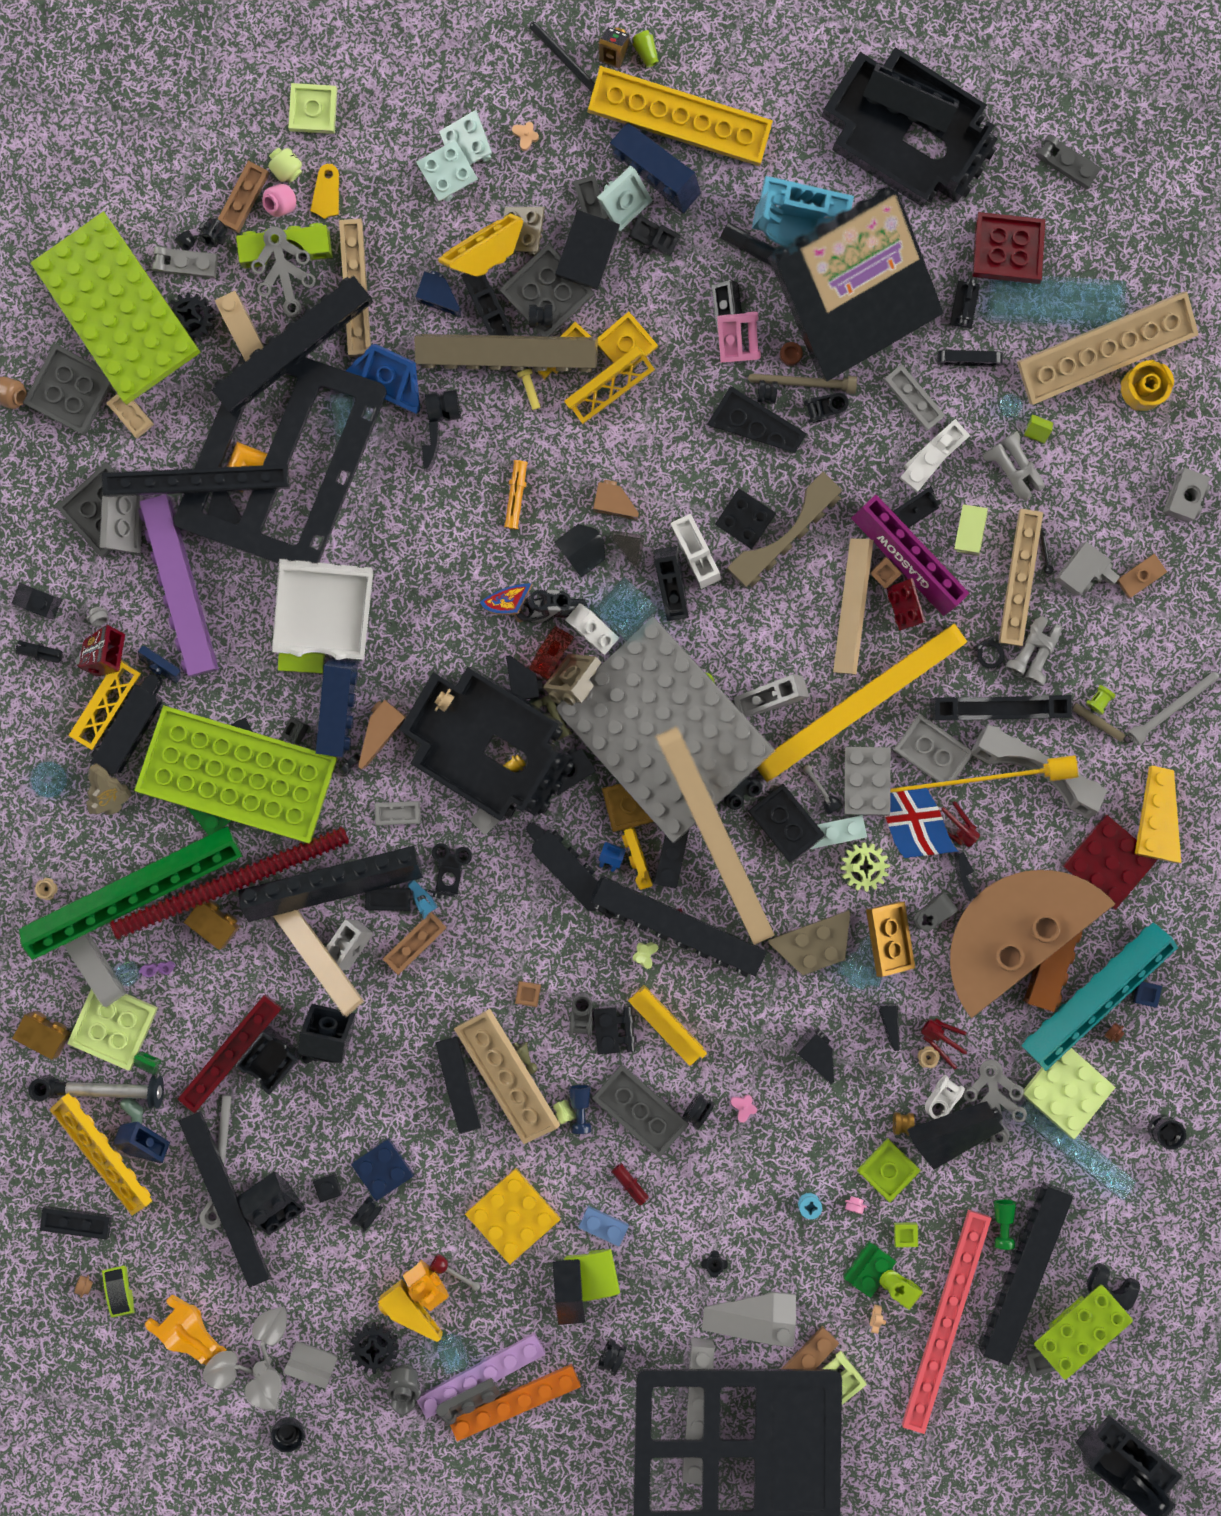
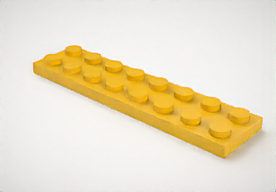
(679, 116)

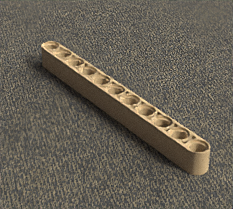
(714, 834)

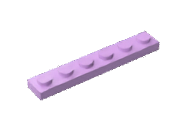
(493, 1367)

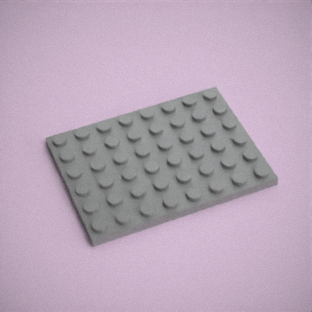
(647, 691)

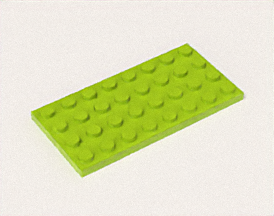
(115, 308)
(236, 774)

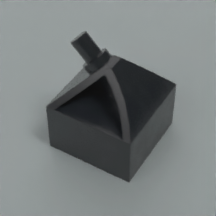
(325, 1035)

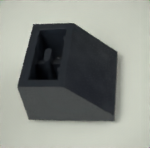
(270, 1203)

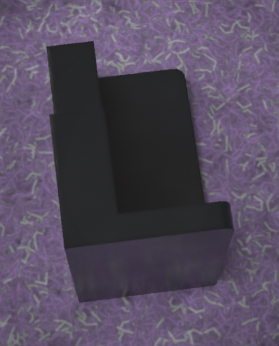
(568, 1292)

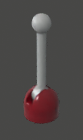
(440, 1265)

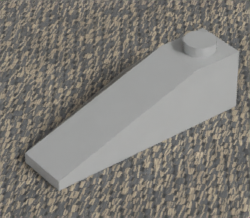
(759, 1318)

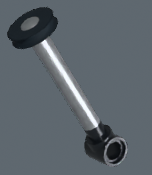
(152, 1092)

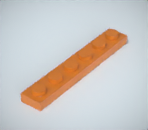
(516, 1402)

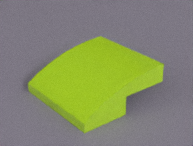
(597, 1274)

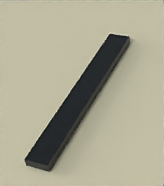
(195, 480)
(224, 1199)

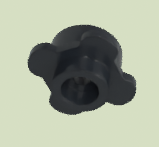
(714, 1271)

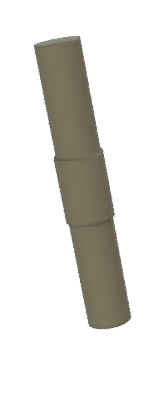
(1098, 722)

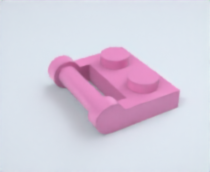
(731, 340)

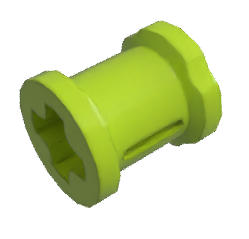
(1100, 699)

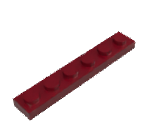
(229, 1053)

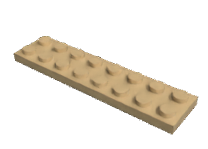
(1108, 348)

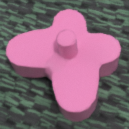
(744, 1107)

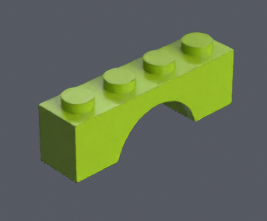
(313, 239)

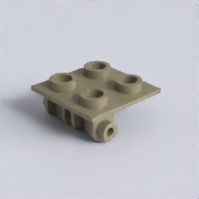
(531, 229)

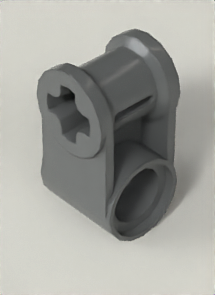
(938, 909)
(581, 1018)

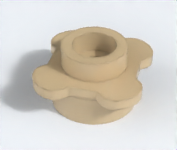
(443, 700)

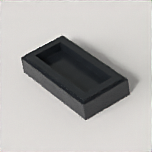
(388, 899)

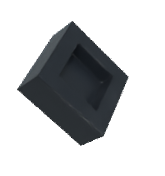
(327, 1187)

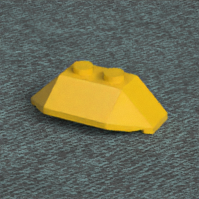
(485, 247)

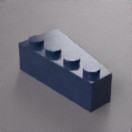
(656, 167)
(336, 707)

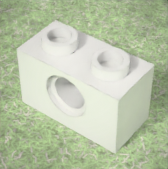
(592, 629)

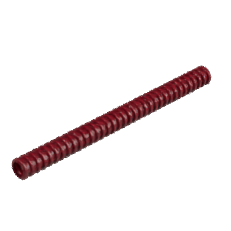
(229, 883)

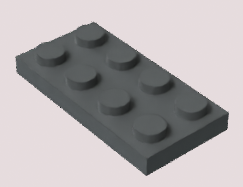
(640, 1110)

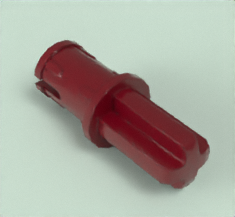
(630, 1184)

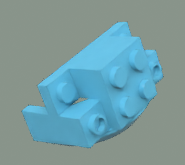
(797, 209)

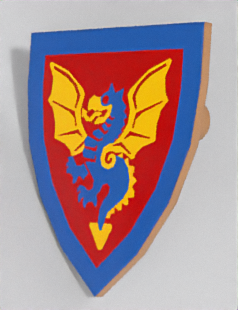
(507, 600)

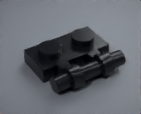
(607, 1030)

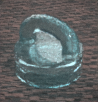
(128, 973)

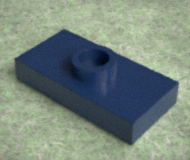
(159, 665)

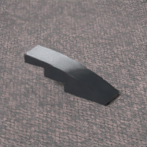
(487, 305)
(458, 1085)

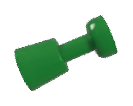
(1004, 1215)

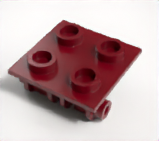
(905, 604)

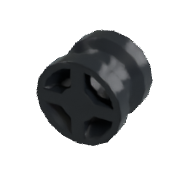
(767, 391)

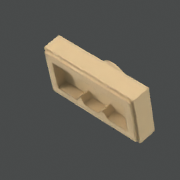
(131, 416)

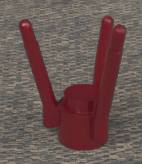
(966, 833)
(933, 1031)

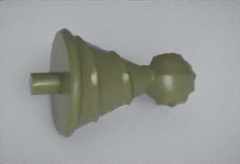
(523, 1053)

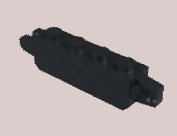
(129, 726)
(565, 865)

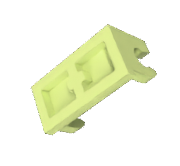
(971, 529)

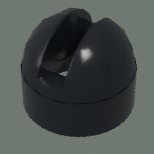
(185, 240)

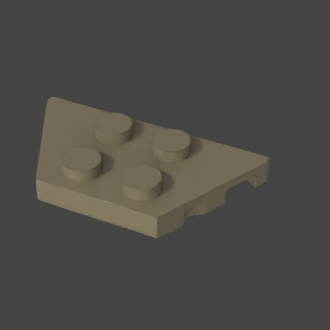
(815, 944)

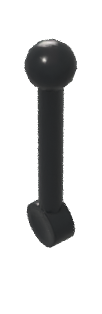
(1048, 569)

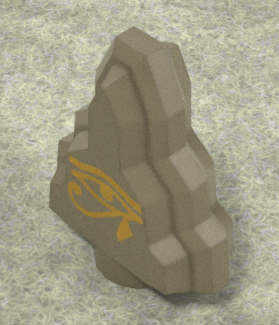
(105, 792)

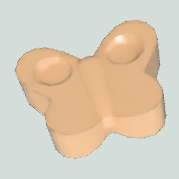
(526, 134)
(876, 1319)

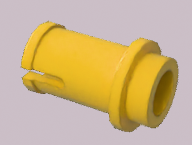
(515, 763)

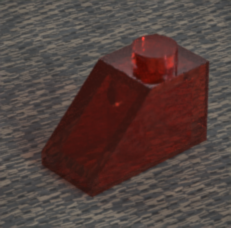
(551, 652)

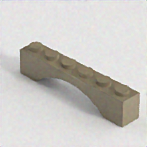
(817, 497)

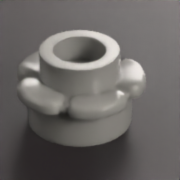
(97, 616)

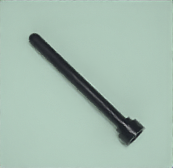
(562, 55)

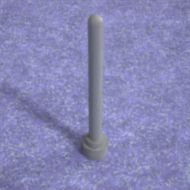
(1139, 734)

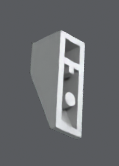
(772, 695)

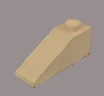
(239, 324)

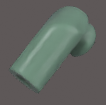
(133, 1109)

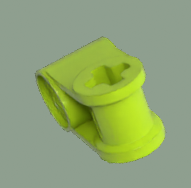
(900, 1288)

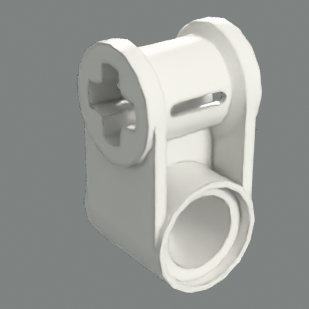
(944, 1096)

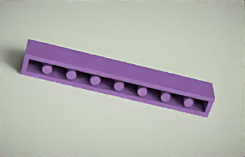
(178, 585)

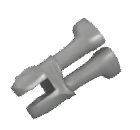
(1016, 477)
(1045, 644)

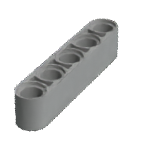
(95, 969)

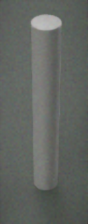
(223, 1127)

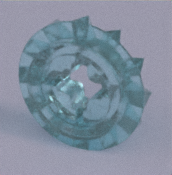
(54, 787)

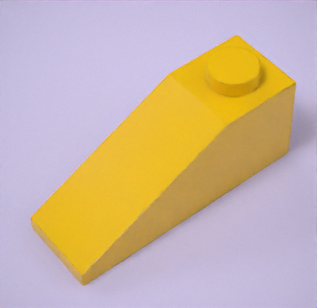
(403, 1310)

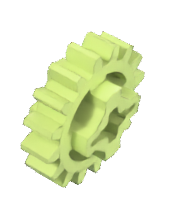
(855, 867)

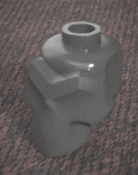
(403, 1389)

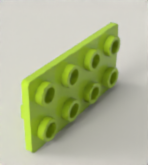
(1082, 1331)

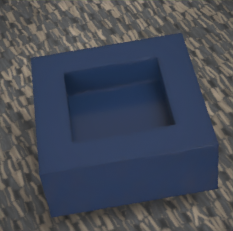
(1147, 994)

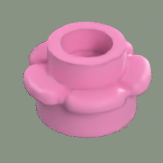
(855, 1205)

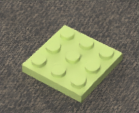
(113, 1031)
(1069, 1092)

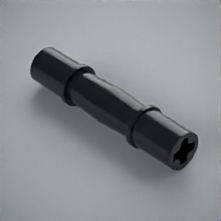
(748, 243)

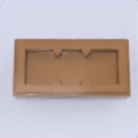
(1141, 576)

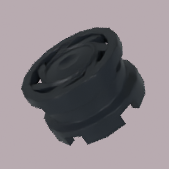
(698, 1111)
(366, 1214)
(612, 1357)

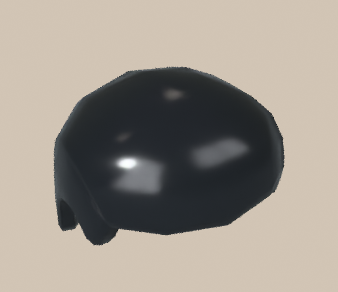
(287, 1434)

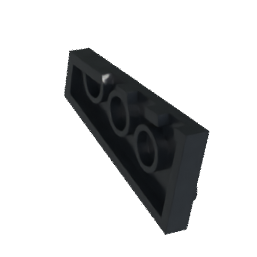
(753, 421)

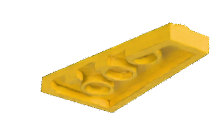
(1159, 818)

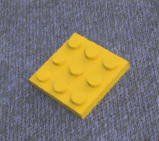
(512, 1216)

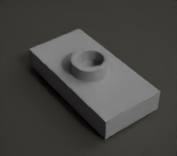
(397, 813)

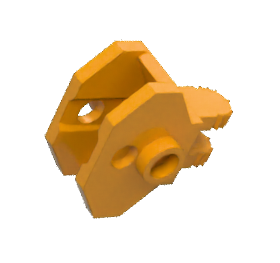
(425, 1286)

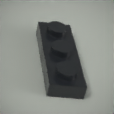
(75, 1222)

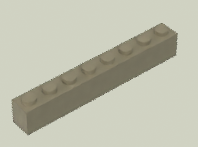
(506, 351)

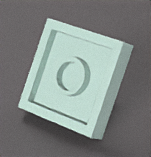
(625, 197)

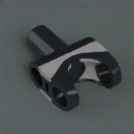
(549, 605)

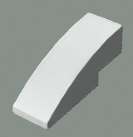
(696, 551)

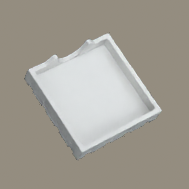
(322, 609)

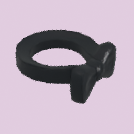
(979, 648)

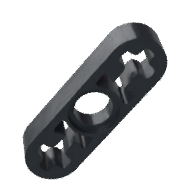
(969, 358)

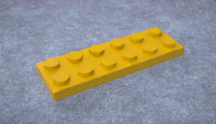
(100, 1154)

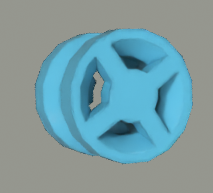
(807, 1202)

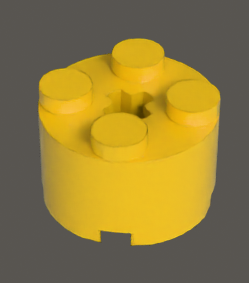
(1142, 397)

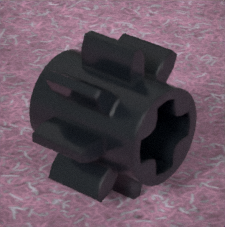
(212, 232)

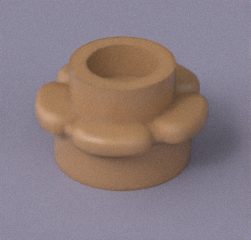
(83, 1286)

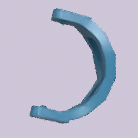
(423, 905)

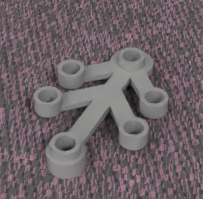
(282, 267)
(995, 1097)

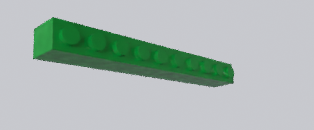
(129, 893)

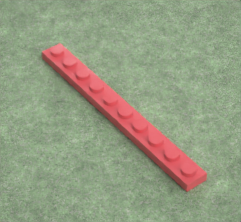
(946, 1321)

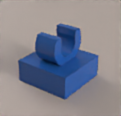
(611, 855)

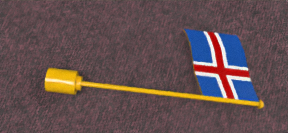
(917, 820)

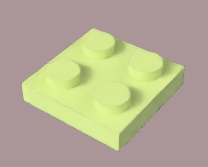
(312, 108)

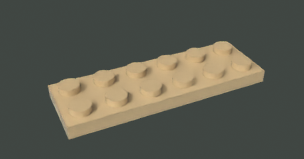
(507, 1076)

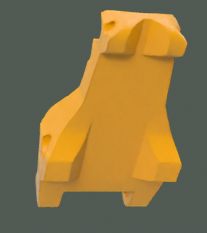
(185, 1331)

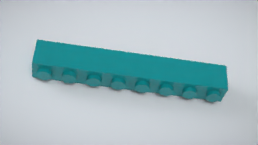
(1099, 996)

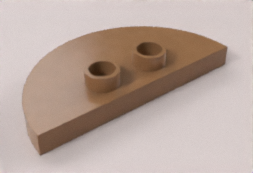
(1016, 929)

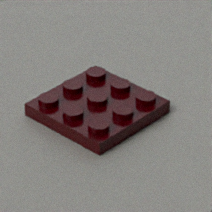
(1008, 248)
(1109, 860)

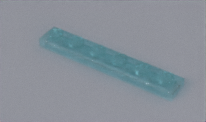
(1080, 1153)

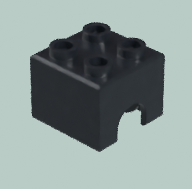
(269, 1059)

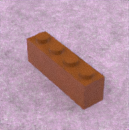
(1050, 976)

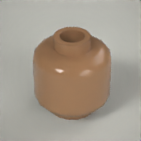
(11, 393)

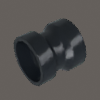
(541, 316)

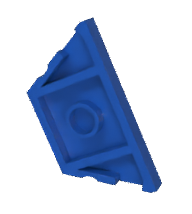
(394, 372)

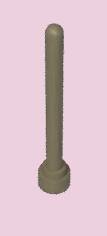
(847, 384)

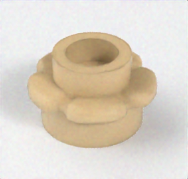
(40, 889)
(934, 1057)

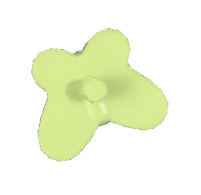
(644, 954)
(564, 1112)

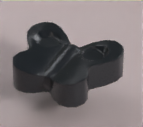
(345, 770)

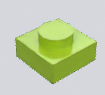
(906, 1234)

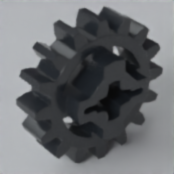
(193, 308)
(365, 1349)

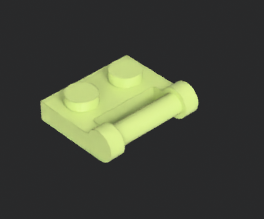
(851, 1379)

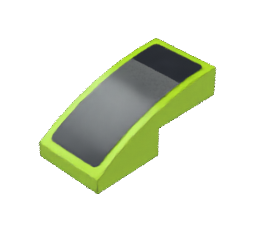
(117, 1291)

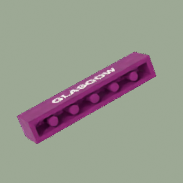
(910, 555)

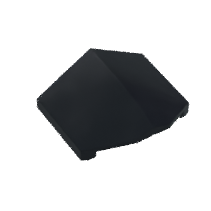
(582, 548)

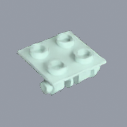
(469, 136)
(447, 171)

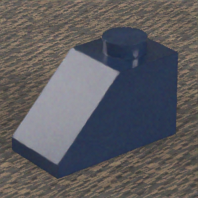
(437, 294)
(141, 1142)

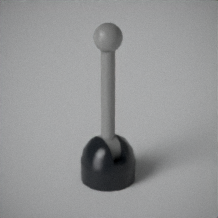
(830, 803)

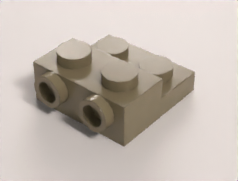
(571, 679)

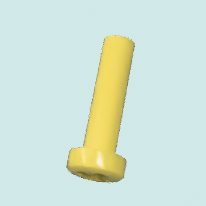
(525, 375)

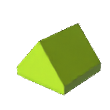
(1038, 429)

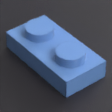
(603, 1226)

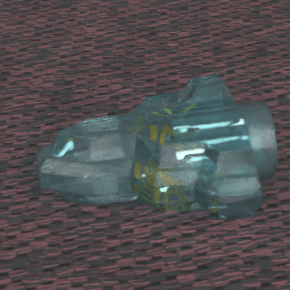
(860, 967)

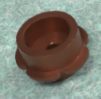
(1114, 1033)

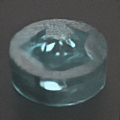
(1010, 405)

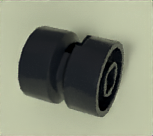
(442, 406)
(1167, 1132)

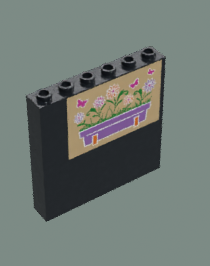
(857, 283)

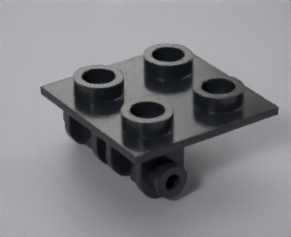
(745, 518)

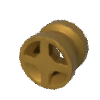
(902, 1123)

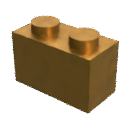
(212, 924)
(42, 1034)

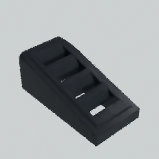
(890, 1019)

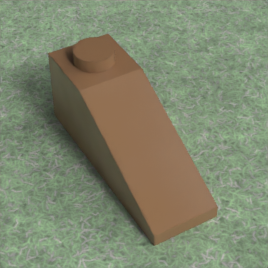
(381, 727)

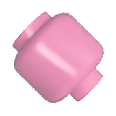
(279, 200)

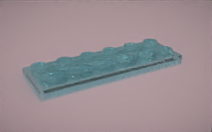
(1058, 301)

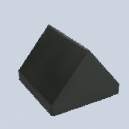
(295, 731)

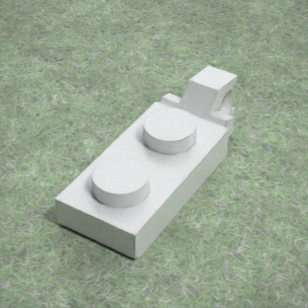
(926, 463)

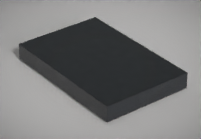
(587, 250)
(786, 823)

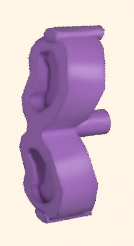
(164, 968)

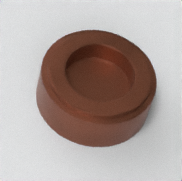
(791, 353)

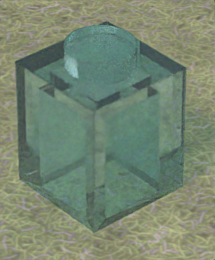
(452, 1353)

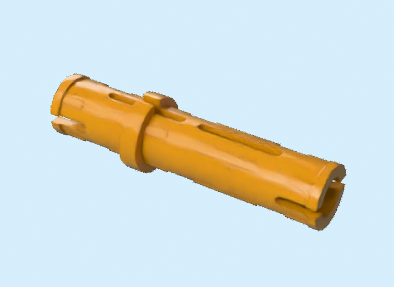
(517, 485)

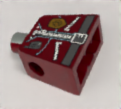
(102, 652)

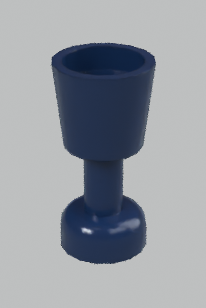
(580, 1100)

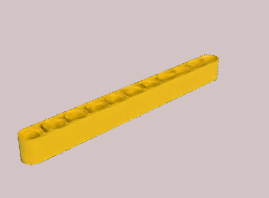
(862, 702)

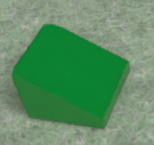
(146, 1062)

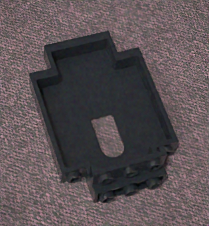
(874, 135)
(457, 739)

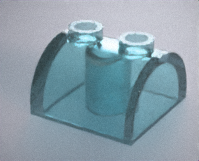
(625, 609)

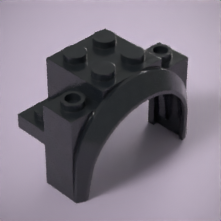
(1130, 1466)

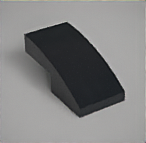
(654, 236)
(430, 452)
(963, 869)

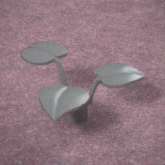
(266, 1387)

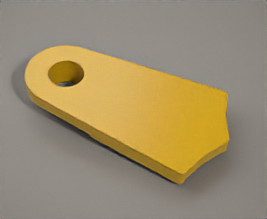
(326, 193)

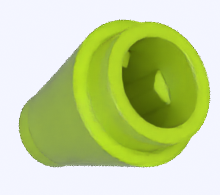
(646, 48)

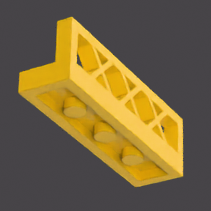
(605, 377)
(97, 702)
(667, 1025)

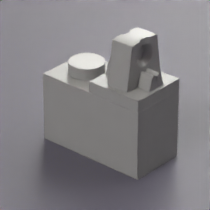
(1082, 567)

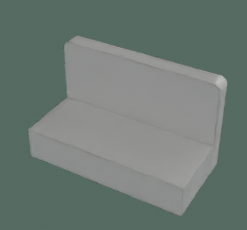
(311, 1364)

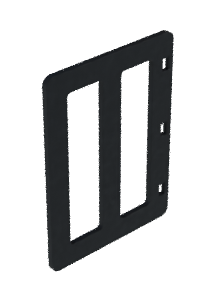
(248, 532)

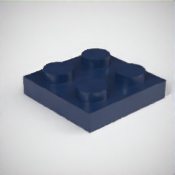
(382, 1169)

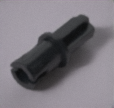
(39, 652)

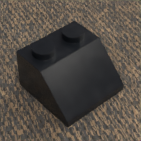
(817, 1052)

